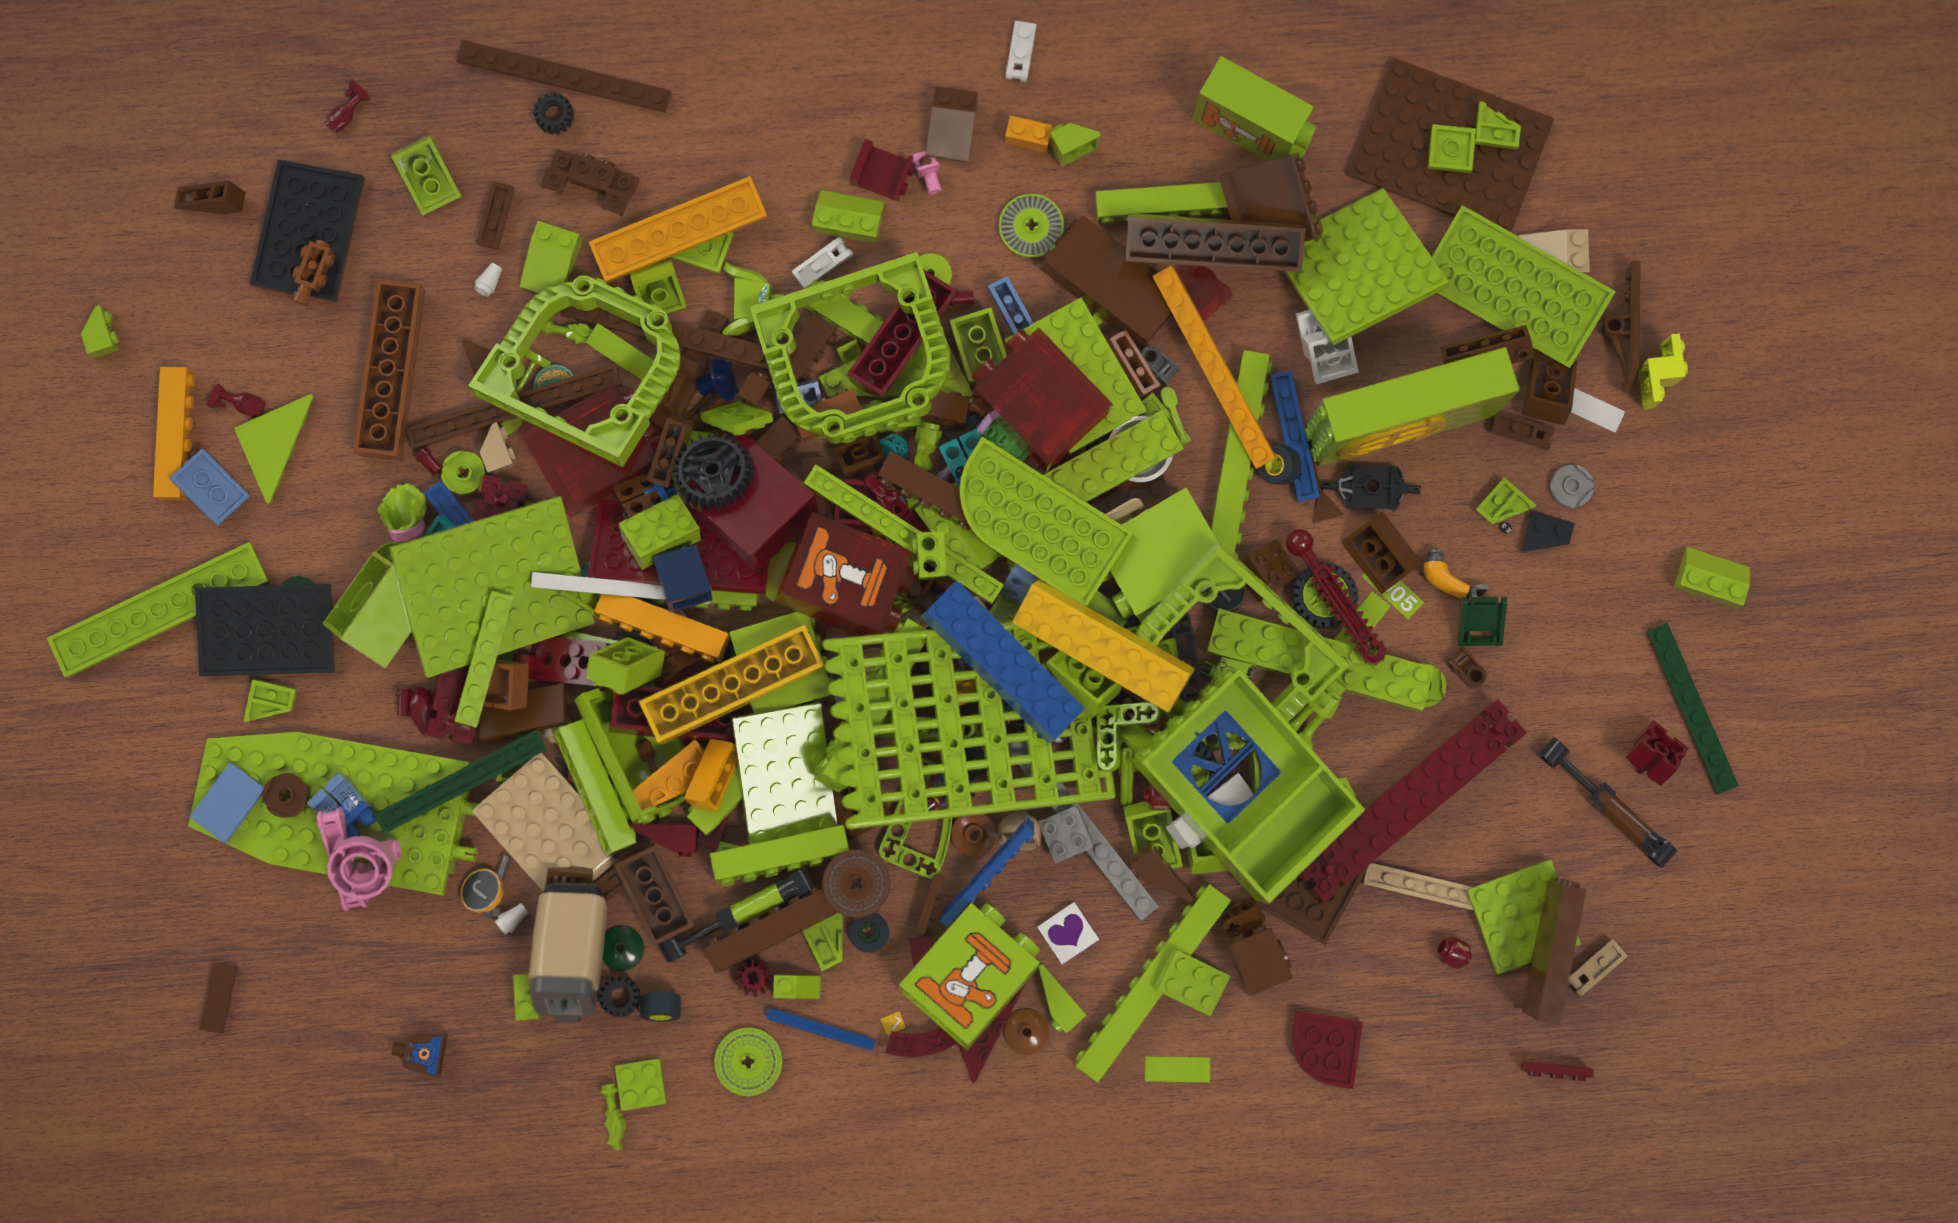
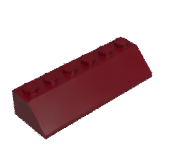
(895, 343)

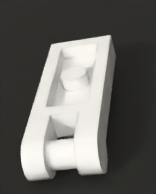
(1021, 50)
(822, 263)

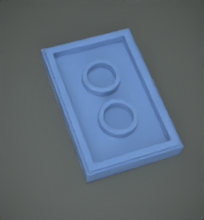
(209, 487)
(228, 802)

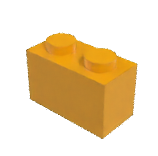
(1028, 134)

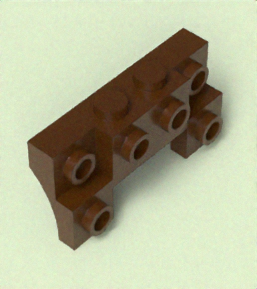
(591, 175)

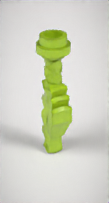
(578, 333)
(615, 1122)

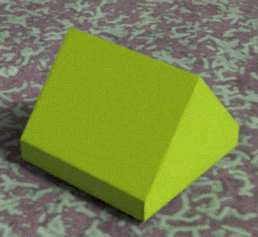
(849, 352)

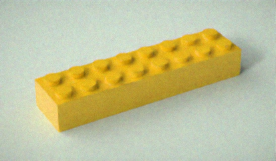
(1103, 645)
(731, 684)

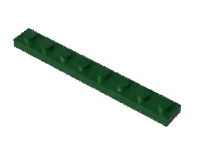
(1692, 708)
(460, 782)

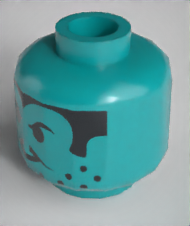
(895, 444)

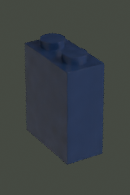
(682, 578)

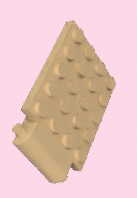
(543, 823)

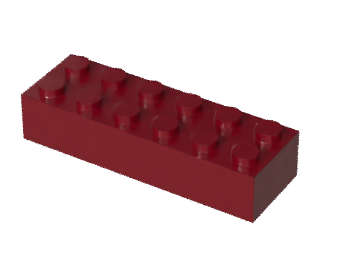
(629, 718)

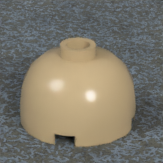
(1011, 823)

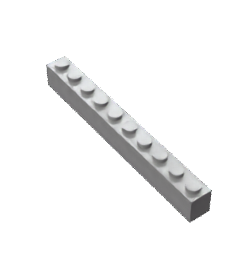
(1102, 852)

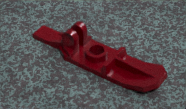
(889, 499)

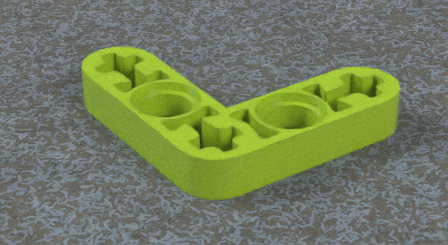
(1117, 721)

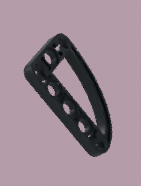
(1189, 651)

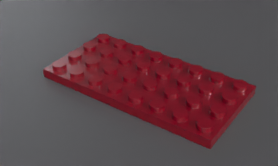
(614, 560)

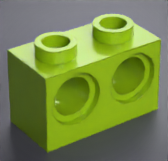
(936, 555)

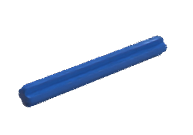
(820, 1029)

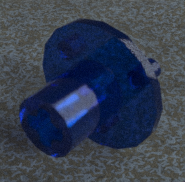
(719, 380)

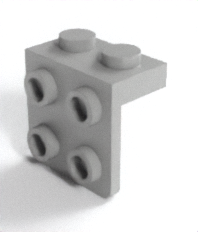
(1066, 834)

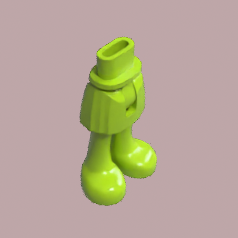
(1323, 705)

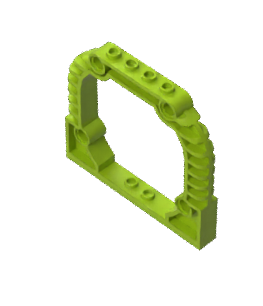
(778, 317)
(611, 437)
(1223, 572)

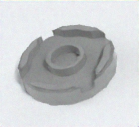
(1571, 486)

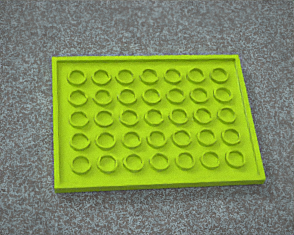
(452, 573)

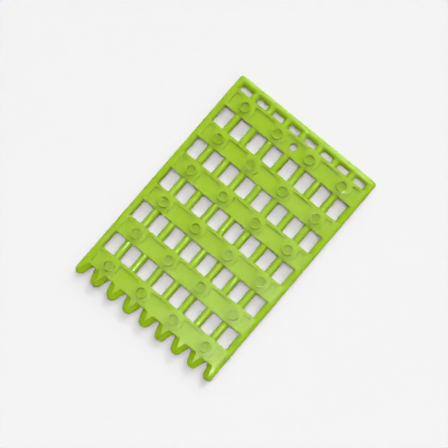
(951, 744)

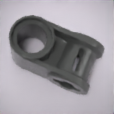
(1161, 365)

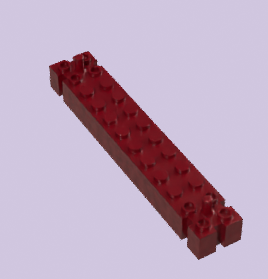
(449, 685)
(1412, 799)

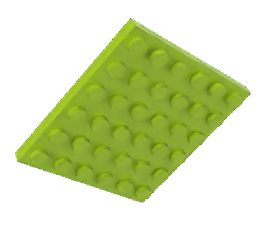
(1364, 268)

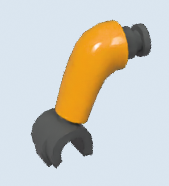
(1439, 576)

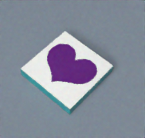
(1068, 933)

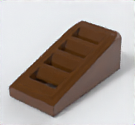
(577, 873)

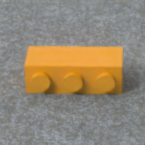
(712, 775)

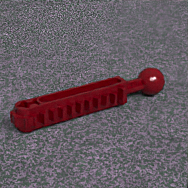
(1300, 544)

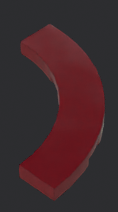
(919, 1044)

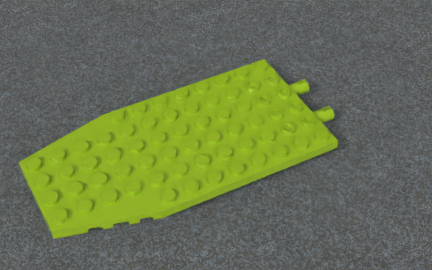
(379, 773)

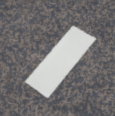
(1596, 410)

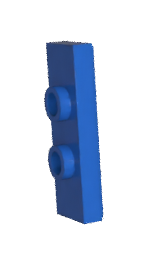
(447, 504)

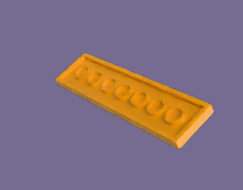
(678, 229)

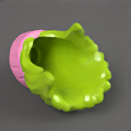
(403, 512)

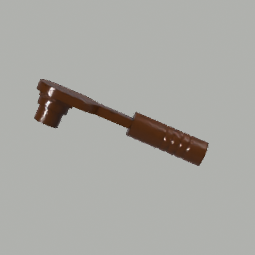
(647, 753)

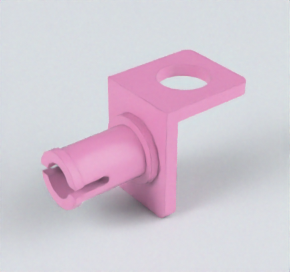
(929, 173)

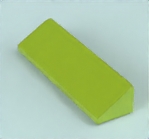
(620, 351)

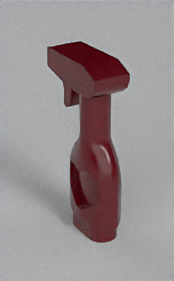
(343, 114)
(243, 402)

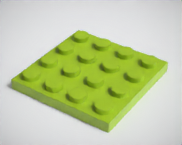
(1510, 914)

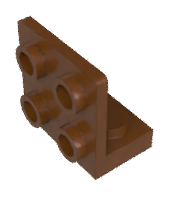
(1271, 566)

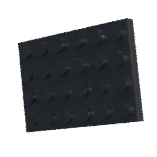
(306, 207)
(264, 630)

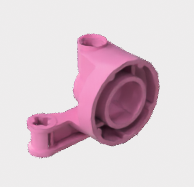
(356, 881)

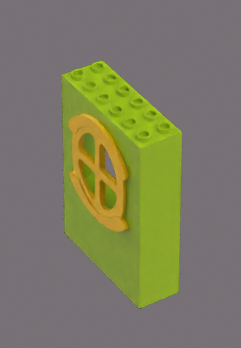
(1411, 407)

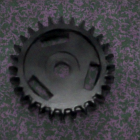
(717, 486)

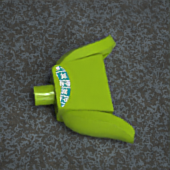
(750, 290)

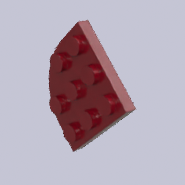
(1327, 1047)

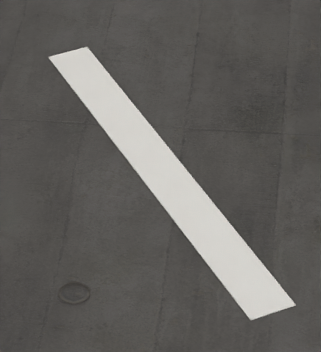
(597, 585)

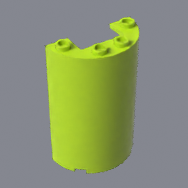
(621, 754)

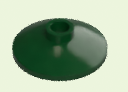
(633, 948)

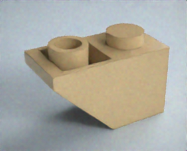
(495, 450)

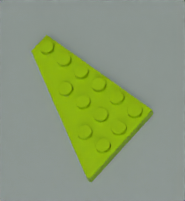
(914, 371)

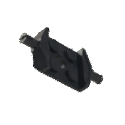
(1354, 491)

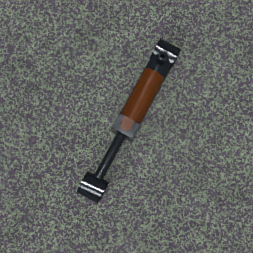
(1605, 800)

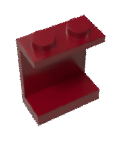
(882, 171)

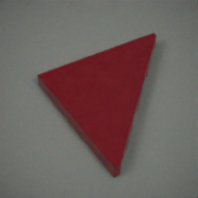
(980, 1050)

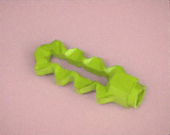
(927, 440)

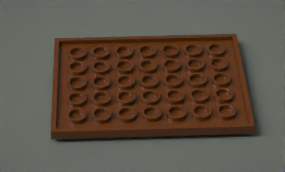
(1398, 142)

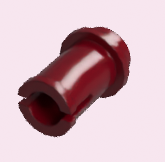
(963, 298)
(429, 462)
(403, 702)

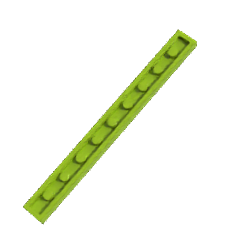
(898, 531)

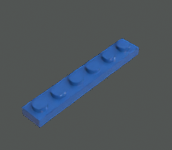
(1294, 433)
(993, 866)

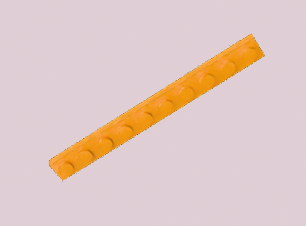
(1214, 367)

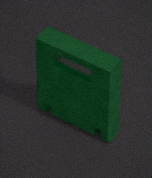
(1482, 615)

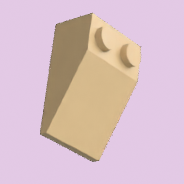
(1566, 245)

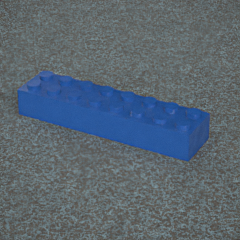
(1002, 662)

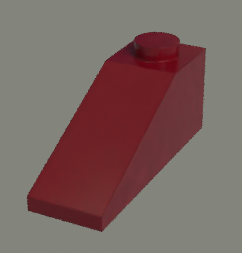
(677, 838)

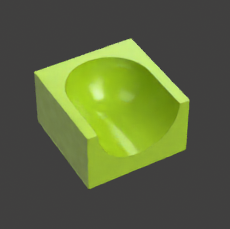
(372, 612)

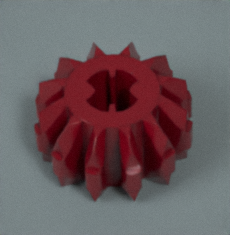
(746, 980)

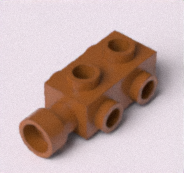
(310, 267)

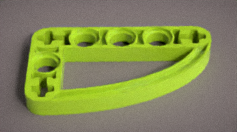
(901, 851)

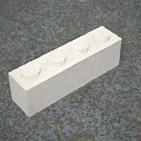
(1230, 792)

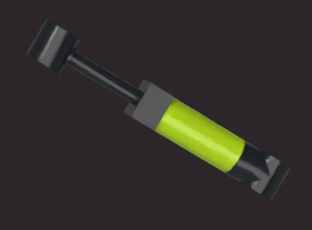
(743, 911)

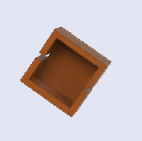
(508, 685)

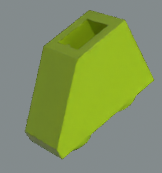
(98, 334)

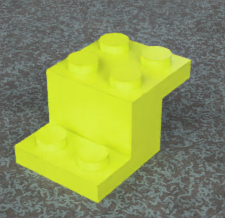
(1662, 371)

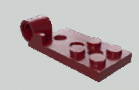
(556, 670)

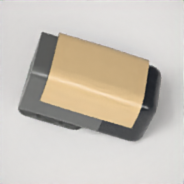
(567, 951)

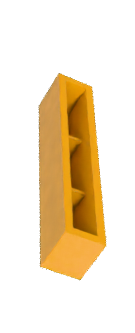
(172, 429)
(666, 626)

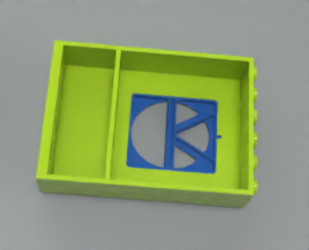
(1289, 816)

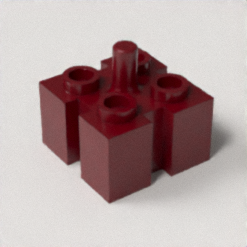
(1656, 753)

